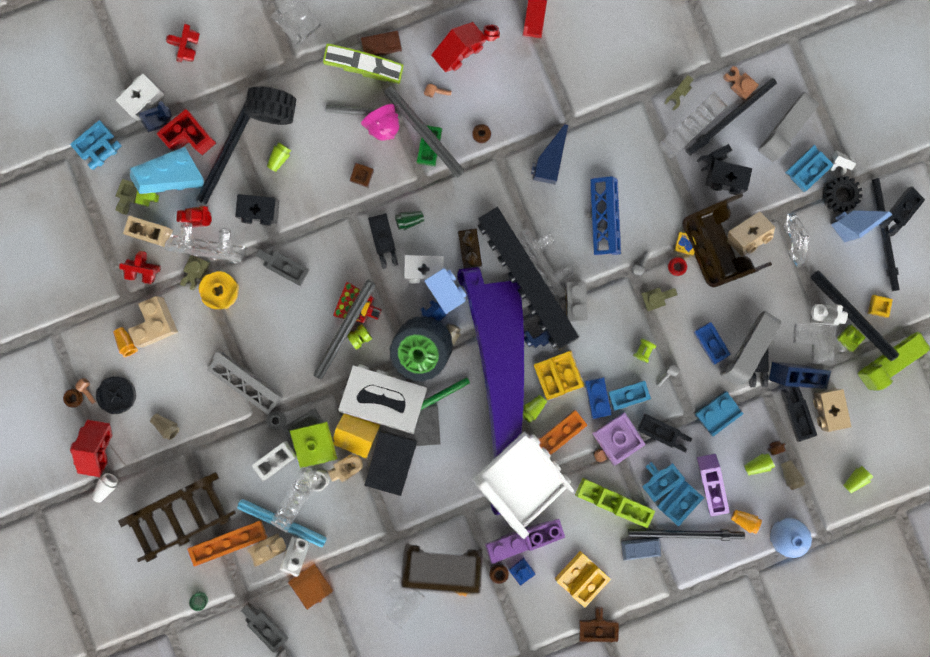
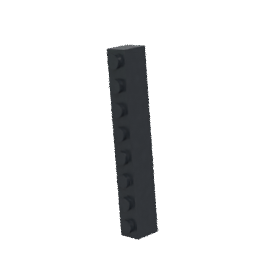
(528, 279)

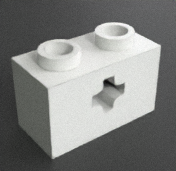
(149, 97)
(414, 263)
(274, 460)

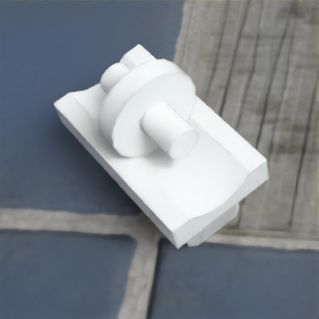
(828, 314)
(294, 556)

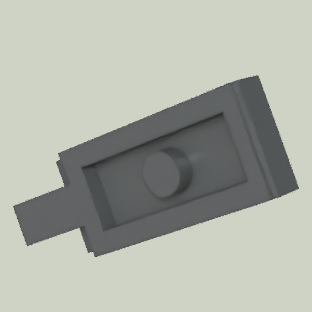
(284, 266)
(264, 627)

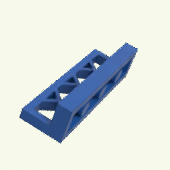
(612, 219)

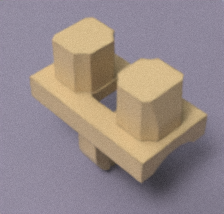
(345, 468)
(261, 553)

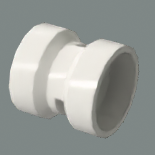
(321, 484)

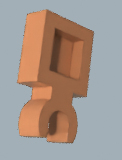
(743, 85)

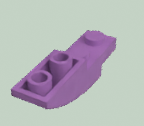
(513, 544)

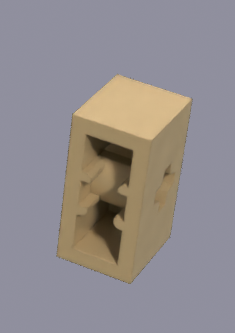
(147, 231)
(751, 234)
(838, 417)

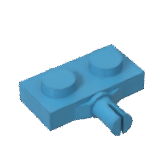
(662, 481)

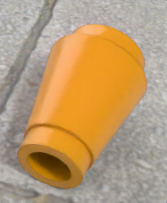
(124, 342)
(747, 521)

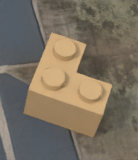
(157, 325)

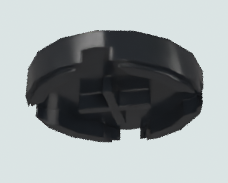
(116, 395)

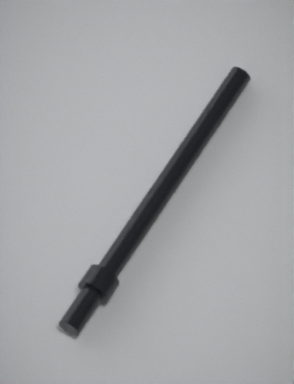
(704, 139)
(891, 271)
(723, 534)

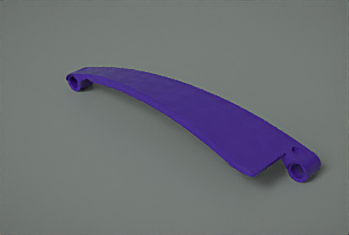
(500, 339)

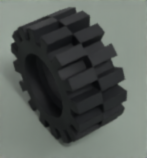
(850, 186)

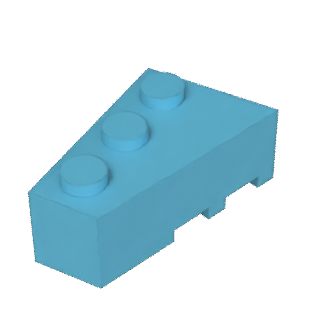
(167, 172)

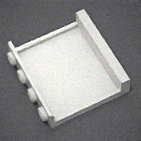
(522, 482)

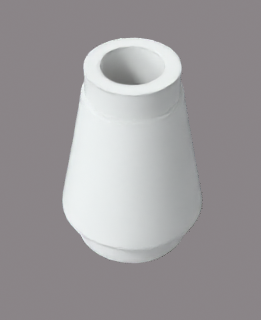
(104, 487)

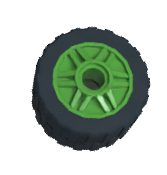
(421, 348)

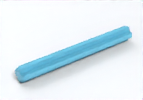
(295, 528)

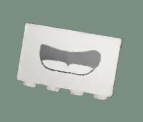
(383, 398)

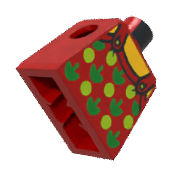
(346, 301)

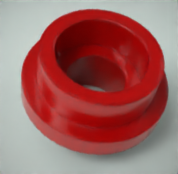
(491, 32)
(683, 266)

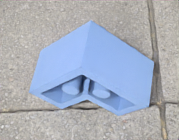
(445, 290)

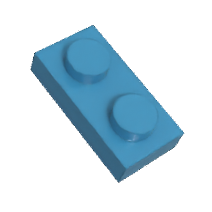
(629, 395)

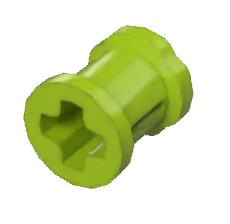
(650, 346)

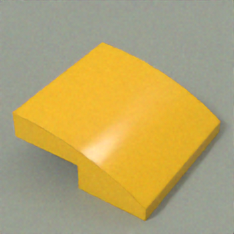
(559, 375)
(582, 579)

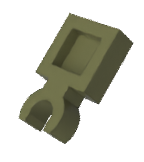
(196, 269)

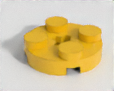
(208, 294)

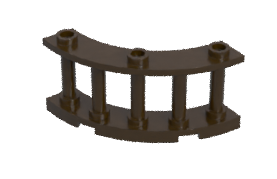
(166, 505)

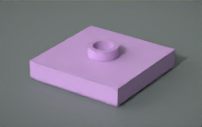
(619, 438)

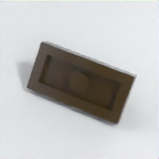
(470, 248)

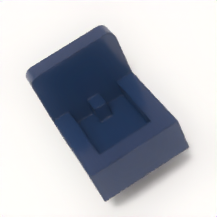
(156, 117)
(542, 339)

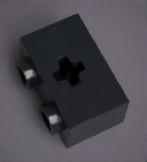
(738, 175)
(248, 203)

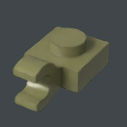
(682, 89)
(127, 194)
(655, 298)

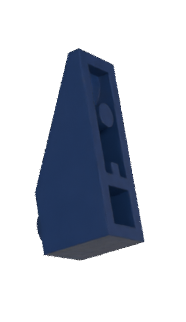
(549, 162)
(799, 375)

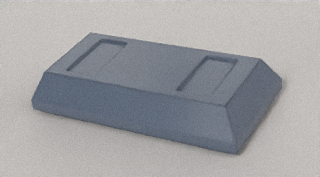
(641, 548)

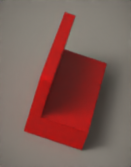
(535, 18)

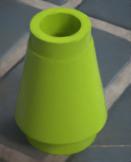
(278, 156)
(533, 408)
(760, 464)
(858, 479)

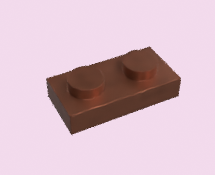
(382, 43)

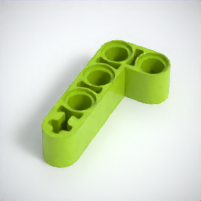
(879, 372)

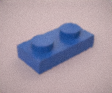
(712, 343)
(598, 398)

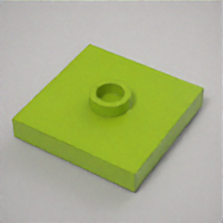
(313, 444)

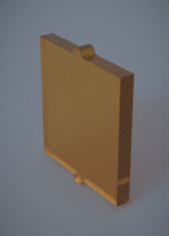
(310, 586)

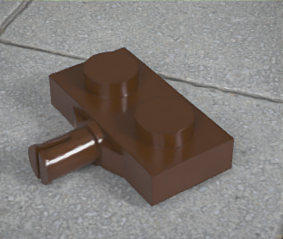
(598, 629)

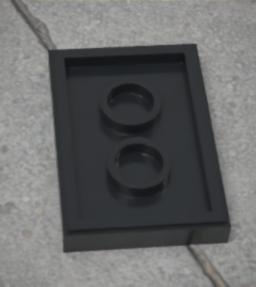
(390, 463)

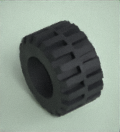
(270, 105)

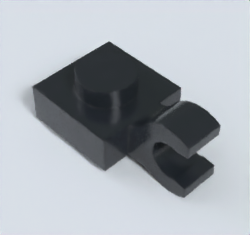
(719, 154)

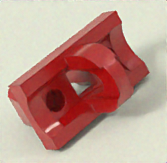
(188, 35)
(197, 216)
(140, 265)

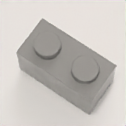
(576, 301)

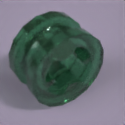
(196, 607)

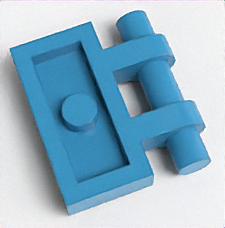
(94, 139)

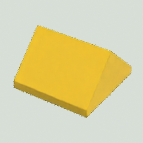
(355, 435)

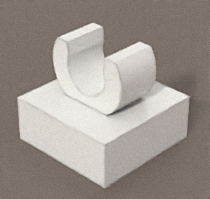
(842, 160)

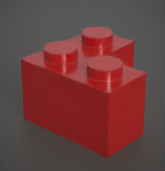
(459, 45)
(185, 130)
(90, 448)

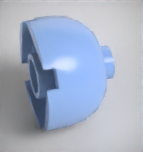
(791, 537)

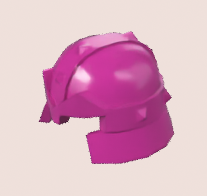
(382, 123)

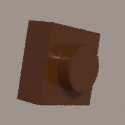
(361, 175)

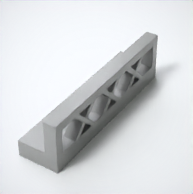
(249, 378)

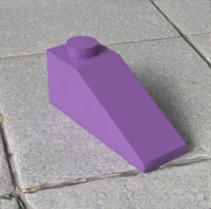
(713, 484)

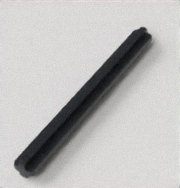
(223, 157)
(855, 316)

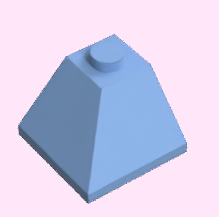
(857, 223)

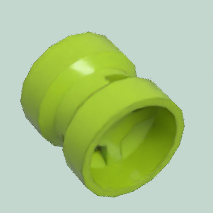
(356, 340)

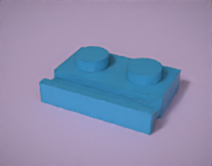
(809, 168)
(719, 413)
(680, 502)

